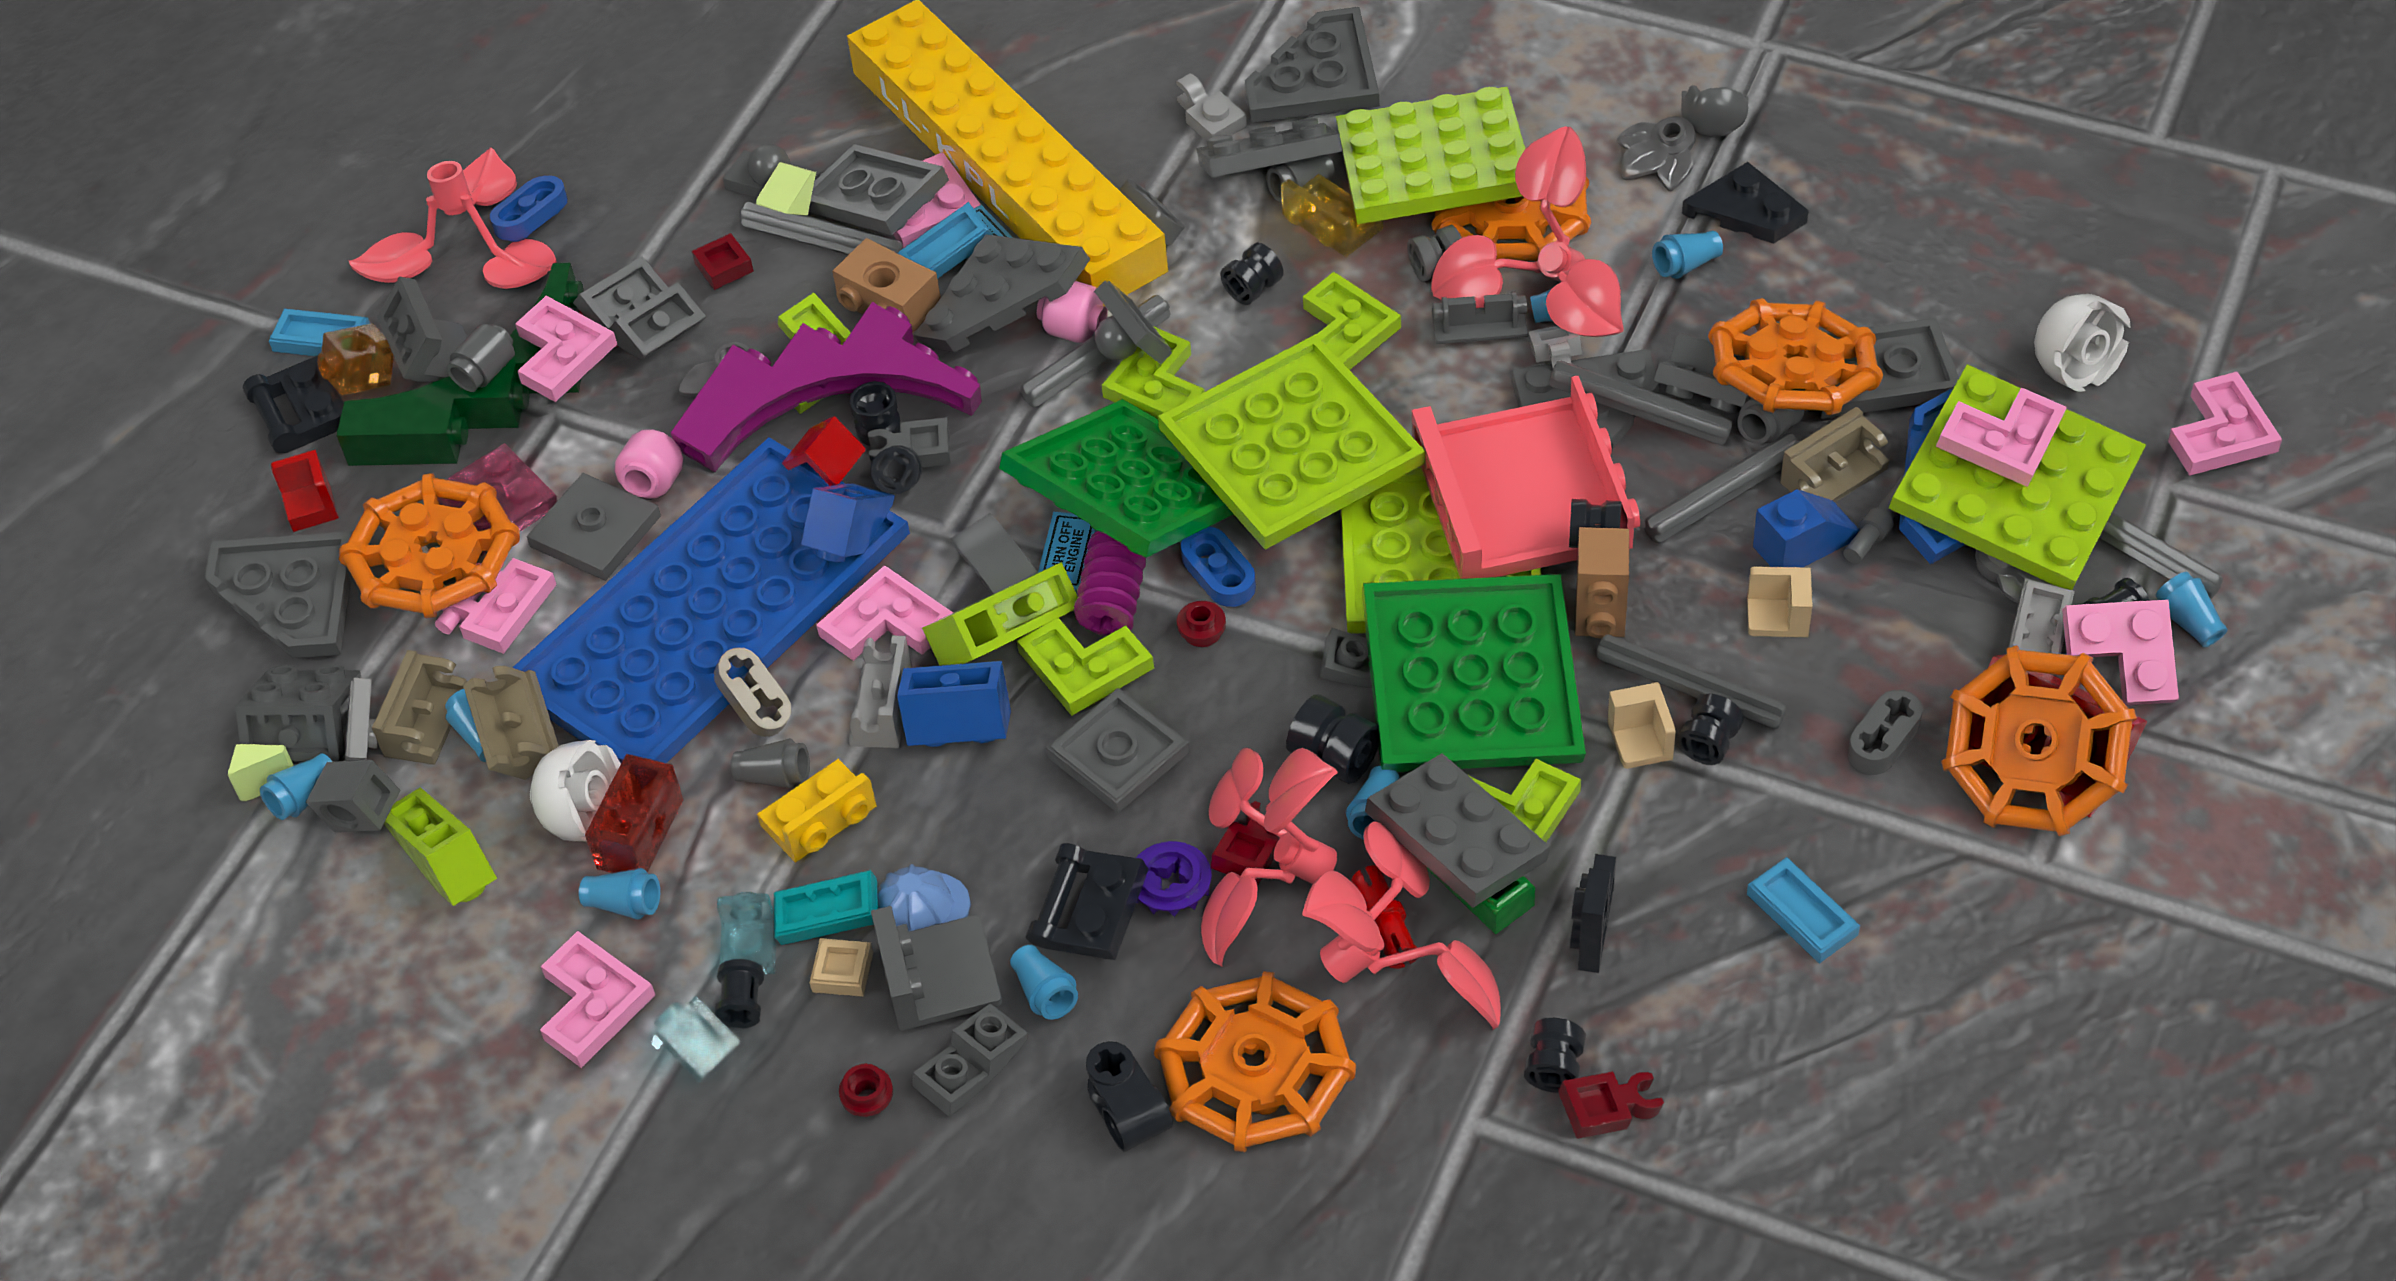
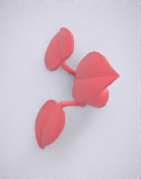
(454, 192)
(1588, 289)
(1298, 854)
(1358, 946)

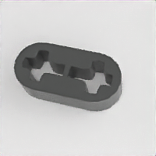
(1153, 210)
(1893, 737)

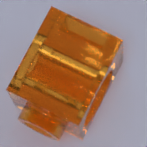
(356, 359)

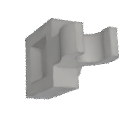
(1207, 114)
(1554, 345)

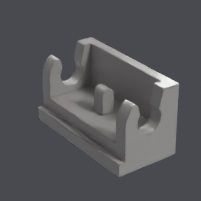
(877, 711)

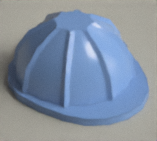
(923, 897)

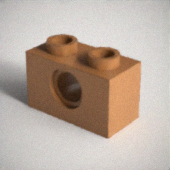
(887, 279)
(1602, 582)

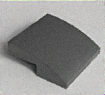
(640, 308)

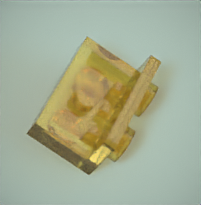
(1327, 214)

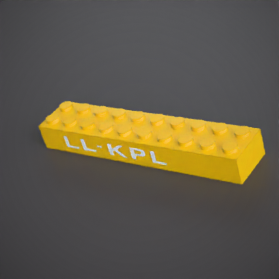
(1004, 147)

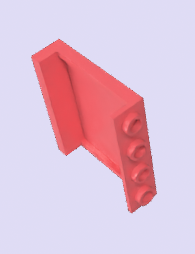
(1511, 478)

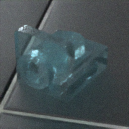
(748, 929)
(694, 1037)

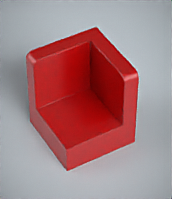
(828, 450)
(304, 490)

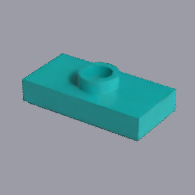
(825, 907)

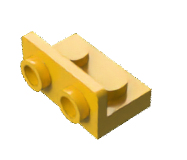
(818, 810)

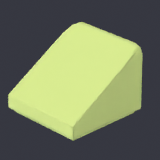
(788, 190)
(252, 766)

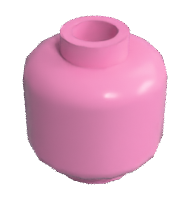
(1073, 314)
(649, 464)

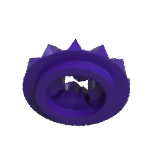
(1164, 860)

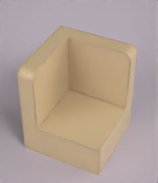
(1779, 601)
(1641, 725)

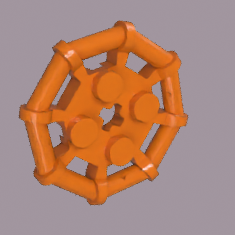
(1517, 221)
(1795, 356)
(425, 524)
(2057, 764)
(1261, 1086)

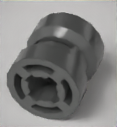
(1426, 251)

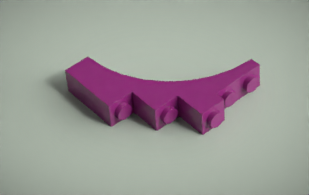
(751, 392)

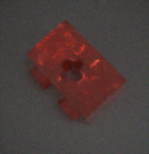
(634, 815)

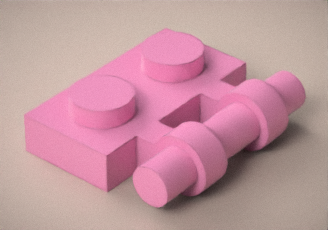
(503, 611)

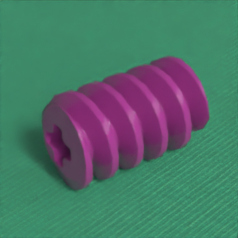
(1108, 586)

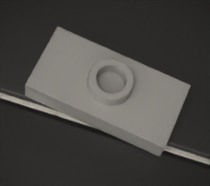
(2039, 617)
(359, 725)

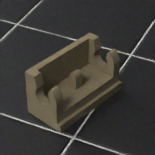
(1836, 458)
(414, 711)
(511, 721)

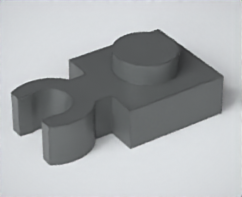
(926, 437)

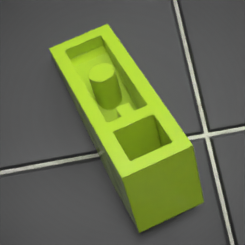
(1001, 617)
(440, 847)

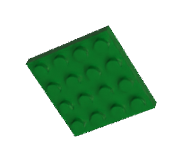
(1118, 478)
(1472, 672)

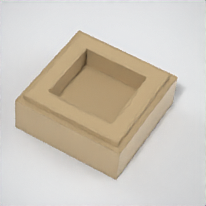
(841, 967)

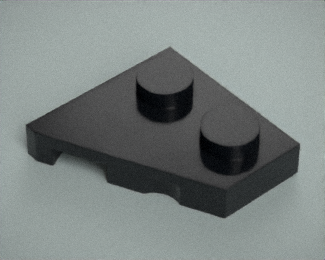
(1748, 204)

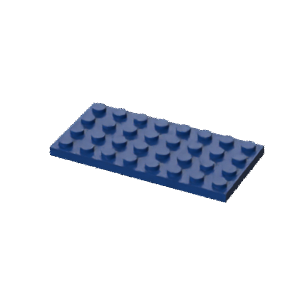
(722, 577)

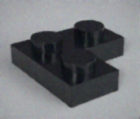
(1592, 911)

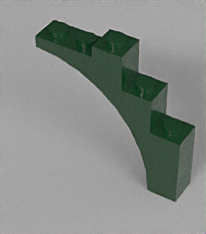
(435, 419)

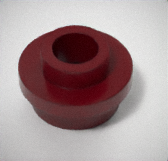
(1201, 632)
(862, 1078)

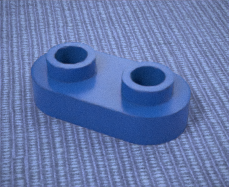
(528, 208)
(1221, 570)

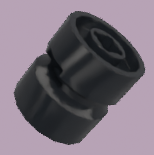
(1337, 739)

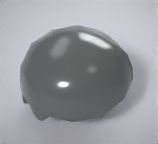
(1714, 110)

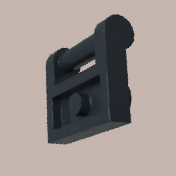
(311, 396)
(1101, 909)

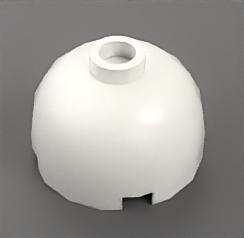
(2081, 340)
(571, 787)

